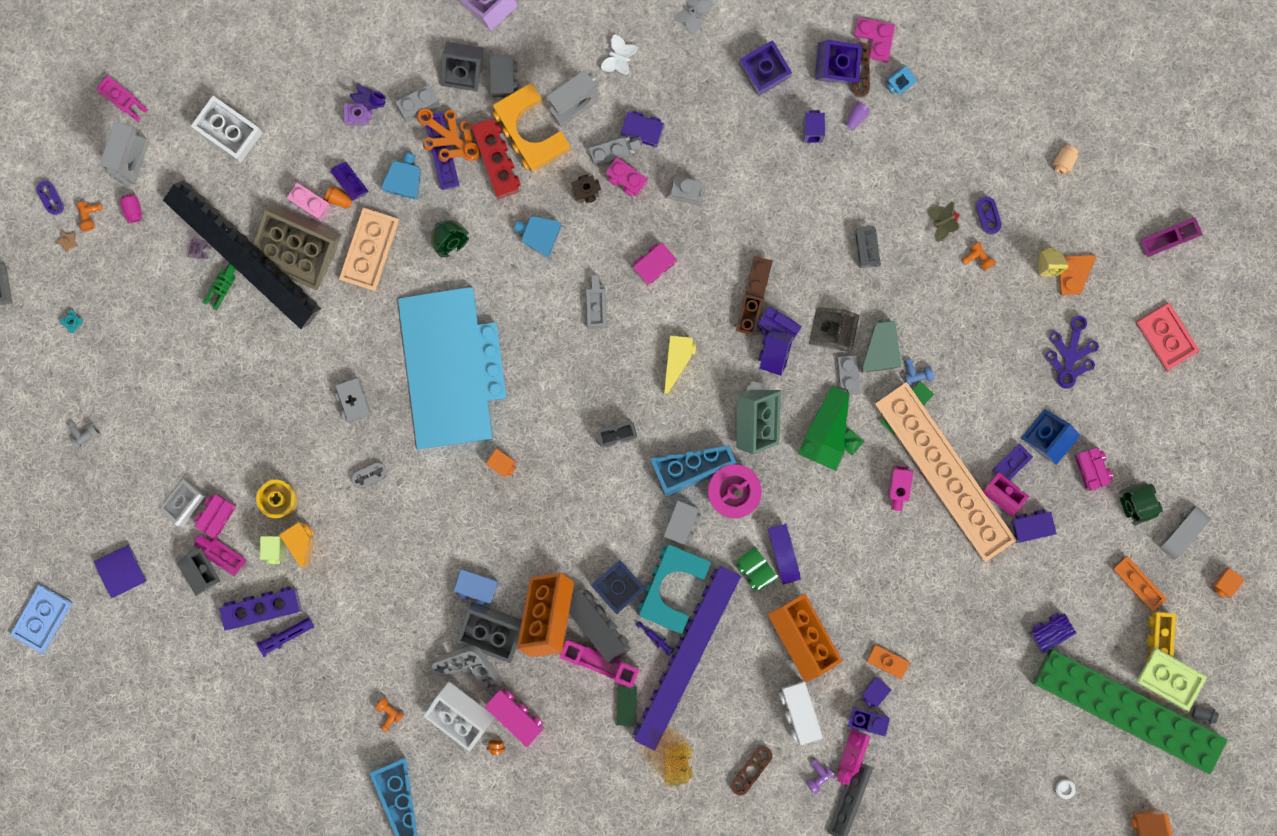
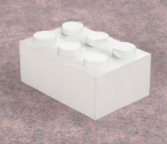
(226, 129)
(800, 713)
(459, 716)

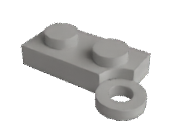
(849, 374)

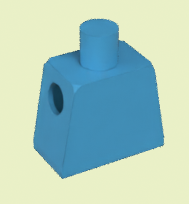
(403, 178)
(539, 234)

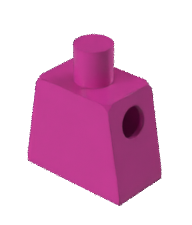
(899, 477)

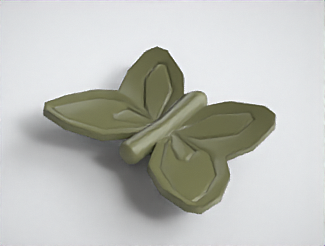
(946, 221)

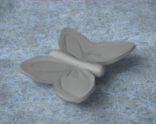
(693, 12)

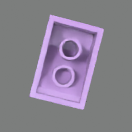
(489, 12)

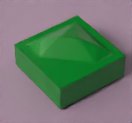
(852, 442)

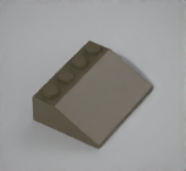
(296, 245)

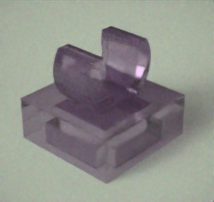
(196, 249)

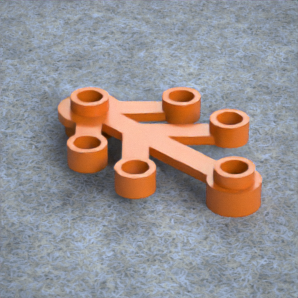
(450, 137)

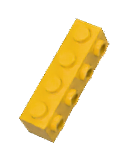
(1161, 633)

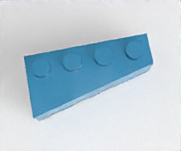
(690, 468)
(396, 797)

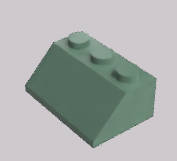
(758, 420)

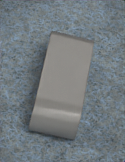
(1187, 531)

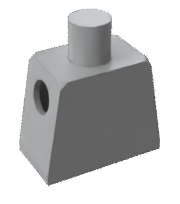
(686, 190)

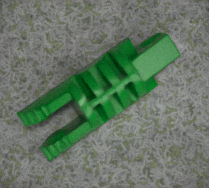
(220, 286)

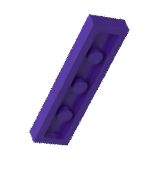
(445, 170)

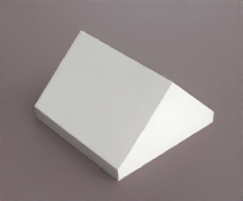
(182, 503)

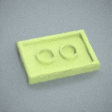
(1171, 679)

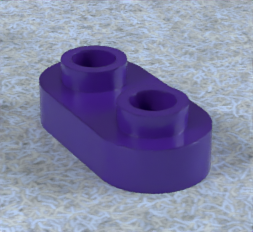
(987, 216)

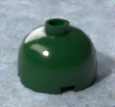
(448, 236)

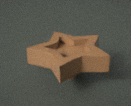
(67, 241)

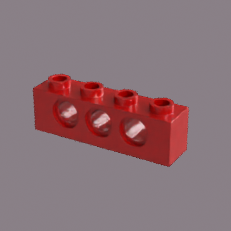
(501, 187)

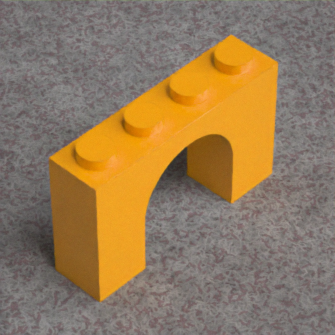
(534, 154)

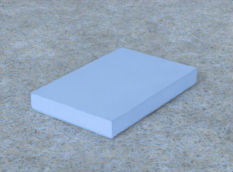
(41, 618)

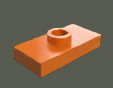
(888, 662)

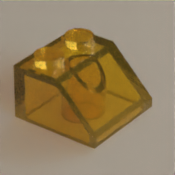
(676, 763)

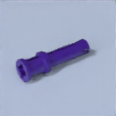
(277, 640)

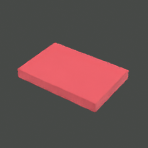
(1167, 336)

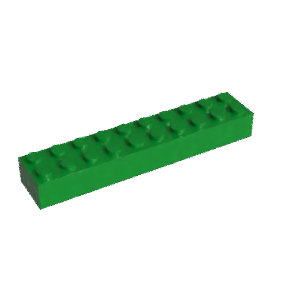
(1129, 711)

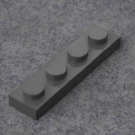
(850, 802)

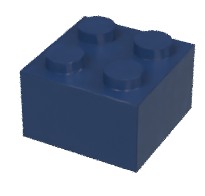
(618, 587)

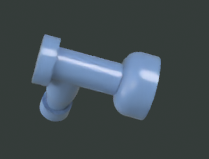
(912, 376)

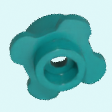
(71, 326)

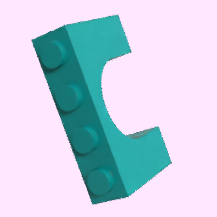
(672, 561)

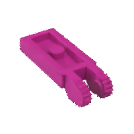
(119, 97)

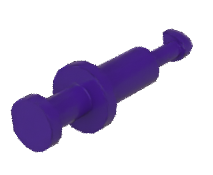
(655, 638)

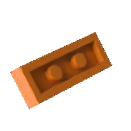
(1139, 583)

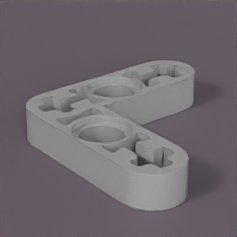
(475, 660)

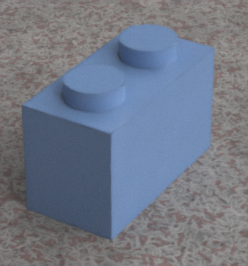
(475, 586)

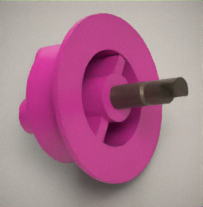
(734, 491)

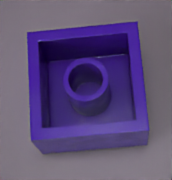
(765, 68)

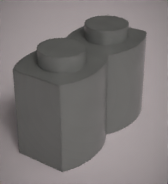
(622, 433)

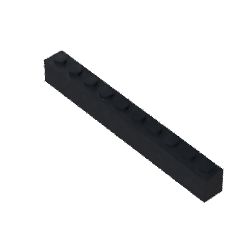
(242, 254)

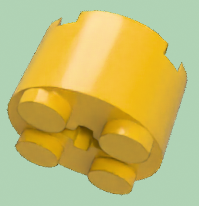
(269, 491)

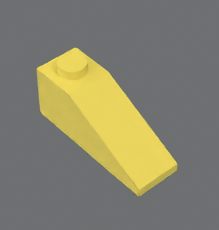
(1051, 262)
(678, 357)

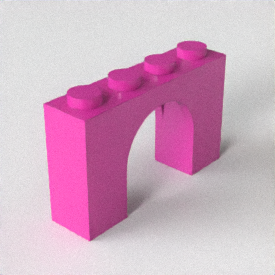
(592, 659)

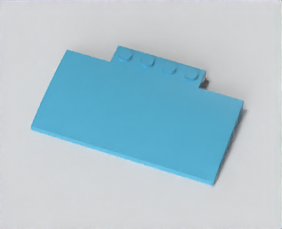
(450, 367)

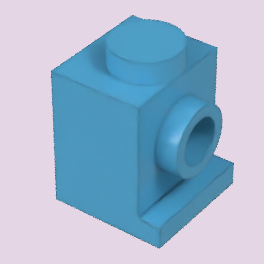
(908, 80)

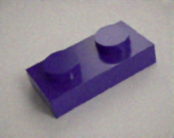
(349, 181)
(1013, 462)

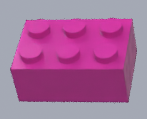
(515, 717)

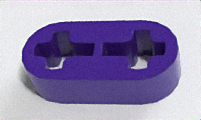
(53, 195)

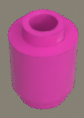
(131, 208)

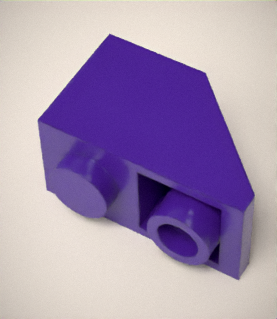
(868, 721)

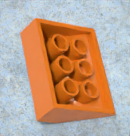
(1151, 823)

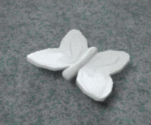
(620, 56)

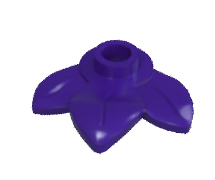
(368, 98)

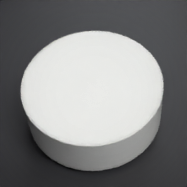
(1065, 789)

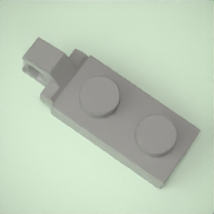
(613, 148)
(596, 304)

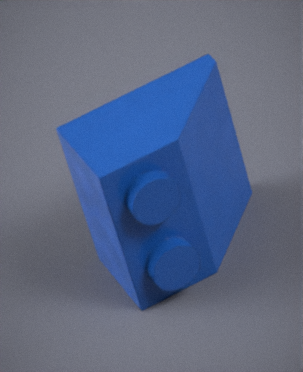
(1050, 436)

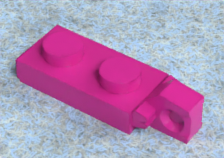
(220, 555)
(852, 756)

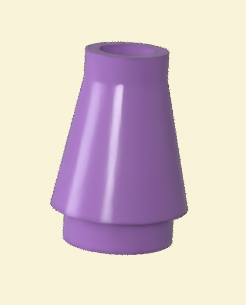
(857, 115)

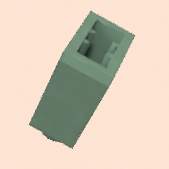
(883, 348)

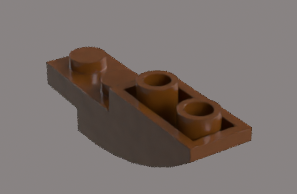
(754, 295)

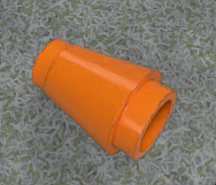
(337, 197)

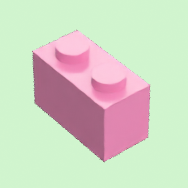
(309, 202)

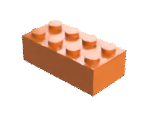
(545, 615)
(805, 638)

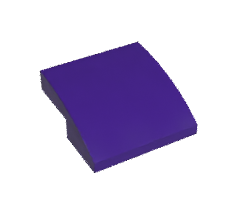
(120, 571)

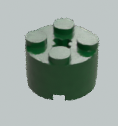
(1140, 502)

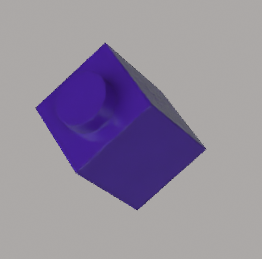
(875, 692)

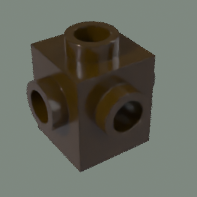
(586, 195)

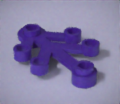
(1071, 355)

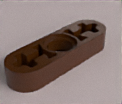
(865, 83)
(747, 786)

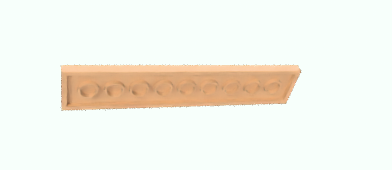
(945, 472)

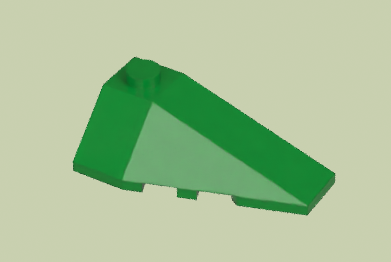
(827, 433)

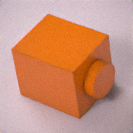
(501, 463)
(1227, 583)

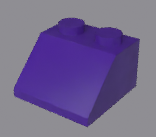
(838, 62)

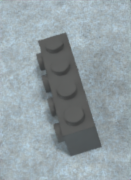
(597, 626)

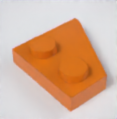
(1075, 277)

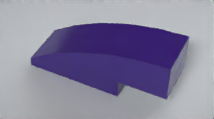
(784, 553)

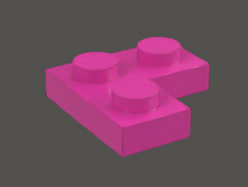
(879, 33)

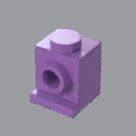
(350, 118)

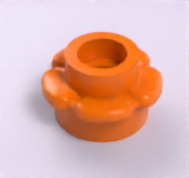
(495, 747)

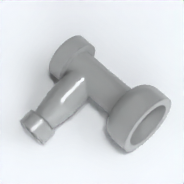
(92, 431)

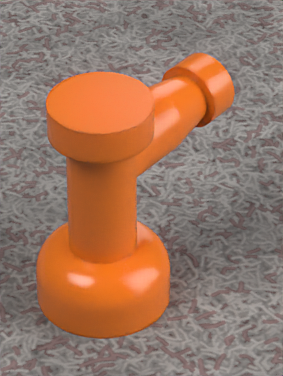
(84, 210)
(977, 251)
(393, 716)

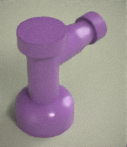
(824, 774)

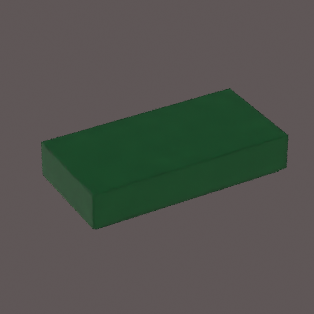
(626, 706)

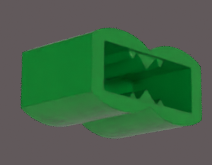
(756, 568)

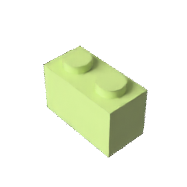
(272, 549)

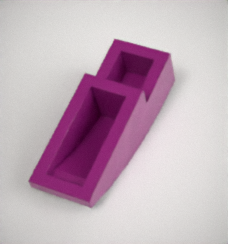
(1171, 237)

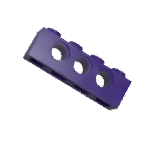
(231, 619)

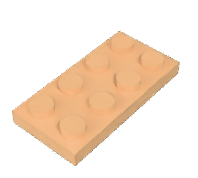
(369, 249)

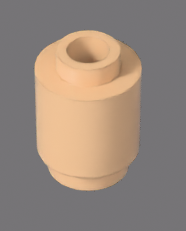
(1065, 159)

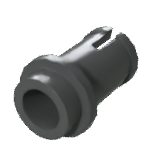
(1205, 714)

